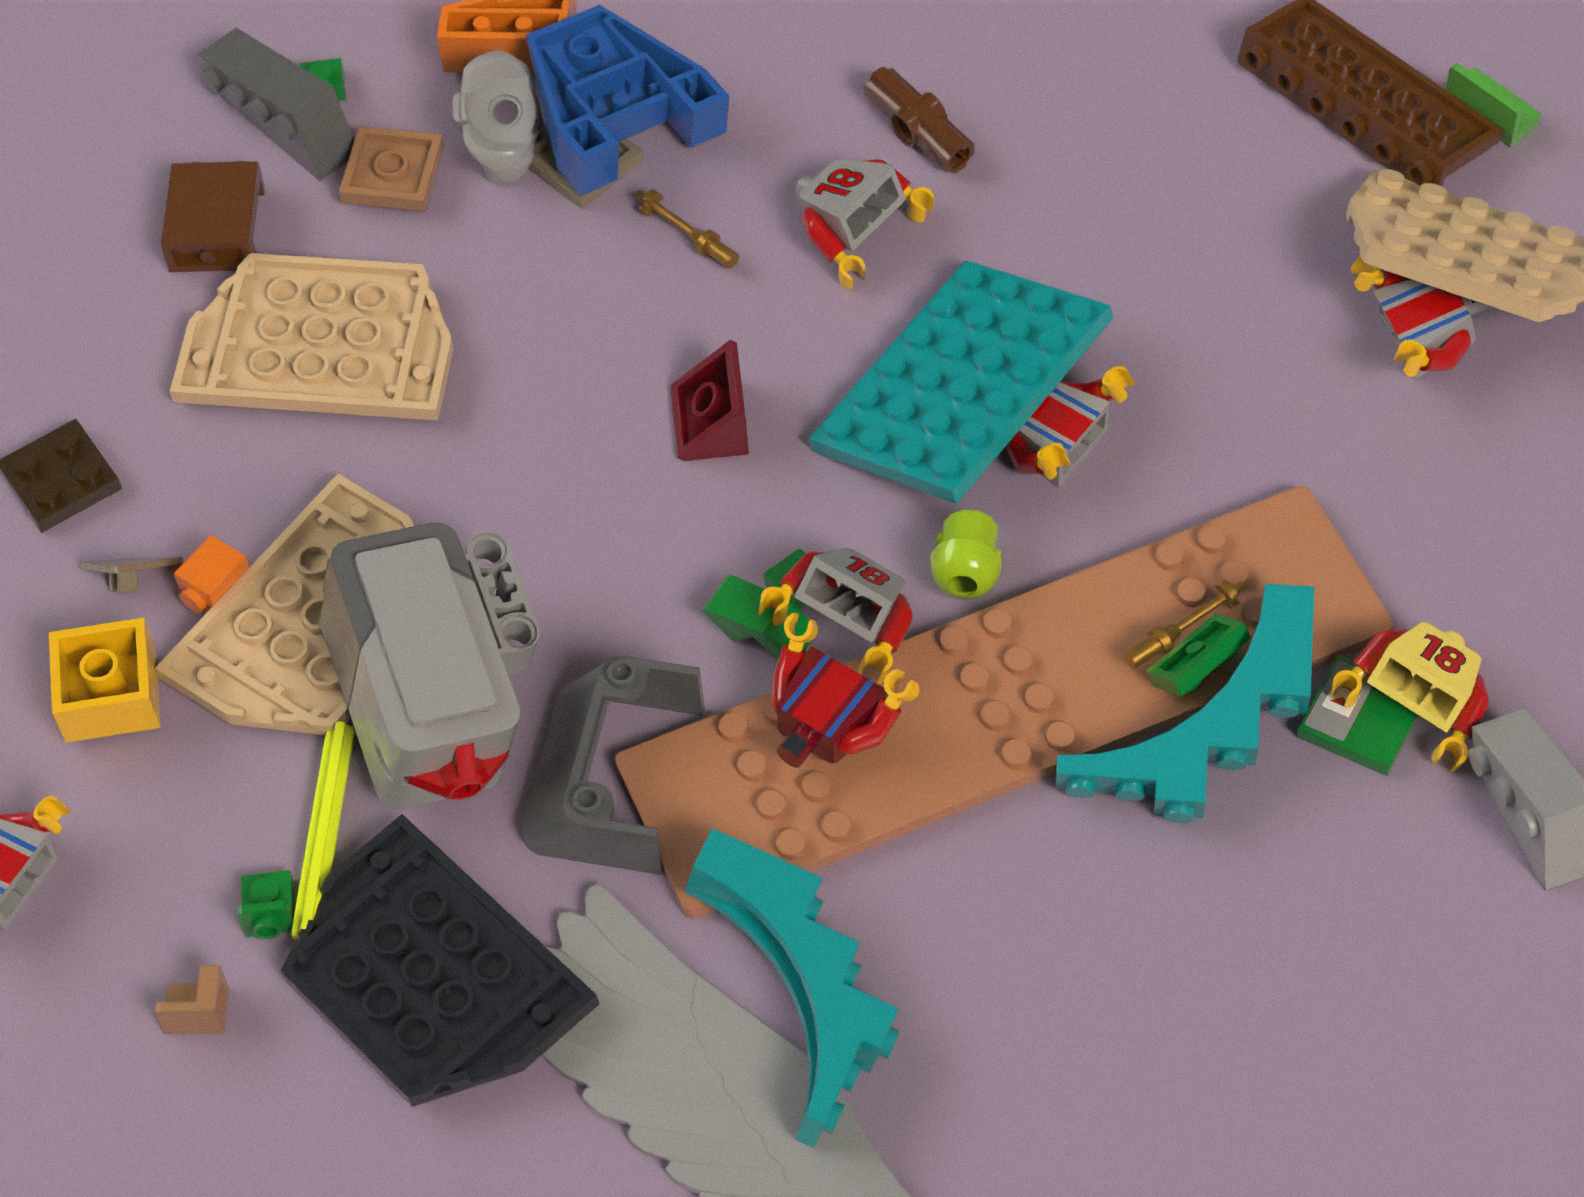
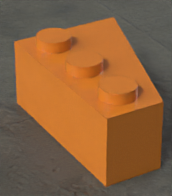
(494, 25)

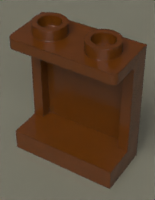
(210, 215)

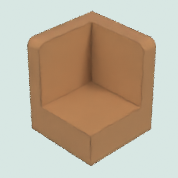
(196, 1006)

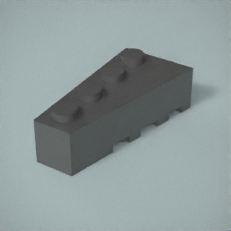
(280, 100)

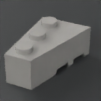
(1535, 793)

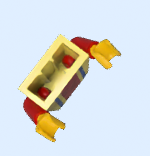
(1428, 675)

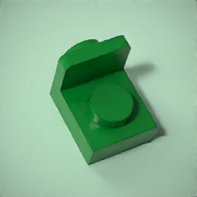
(266, 904)

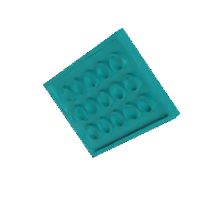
(961, 380)

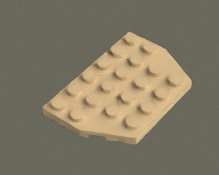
(1467, 247)
(319, 340)
(262, 645)

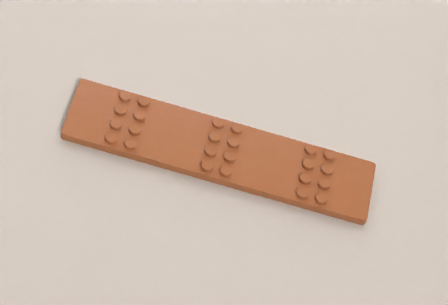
(997, 696)

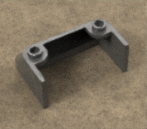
(573, 815)

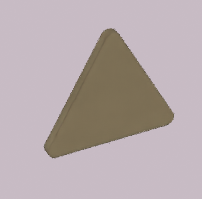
(124, 571)

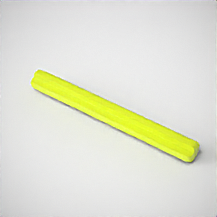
(324, 822)

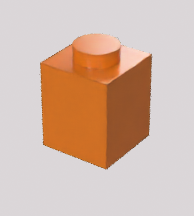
(209, 574)

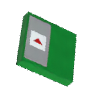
(1366, 732)

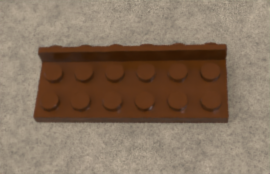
(1365, 93)

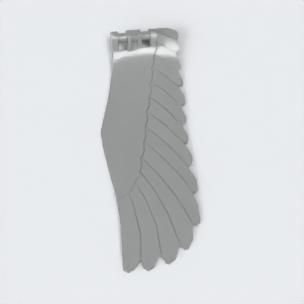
(698, 1072)

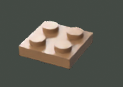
(392, 168)

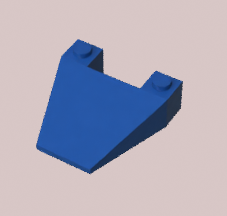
(611, 82)

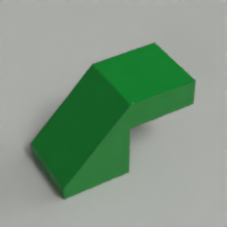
(736, 610)

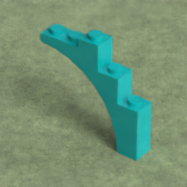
(1224, 732)
(779, 911)

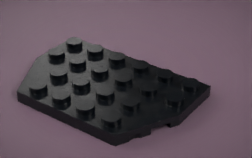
(429, 971)

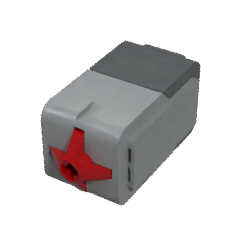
(428, 657)

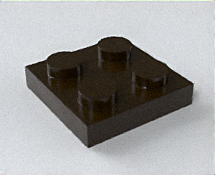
(59, 475)

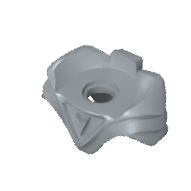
(500, 148)

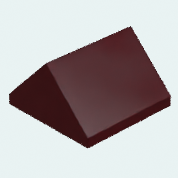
(711, 408)

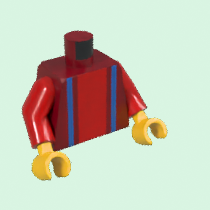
(828, 705)

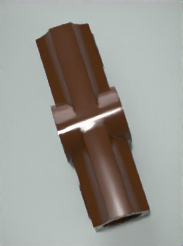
(919, 119)

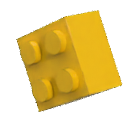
(104, 680)

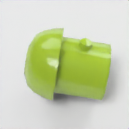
(966, 555)

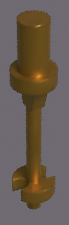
(706, 241)
(1161, 639)

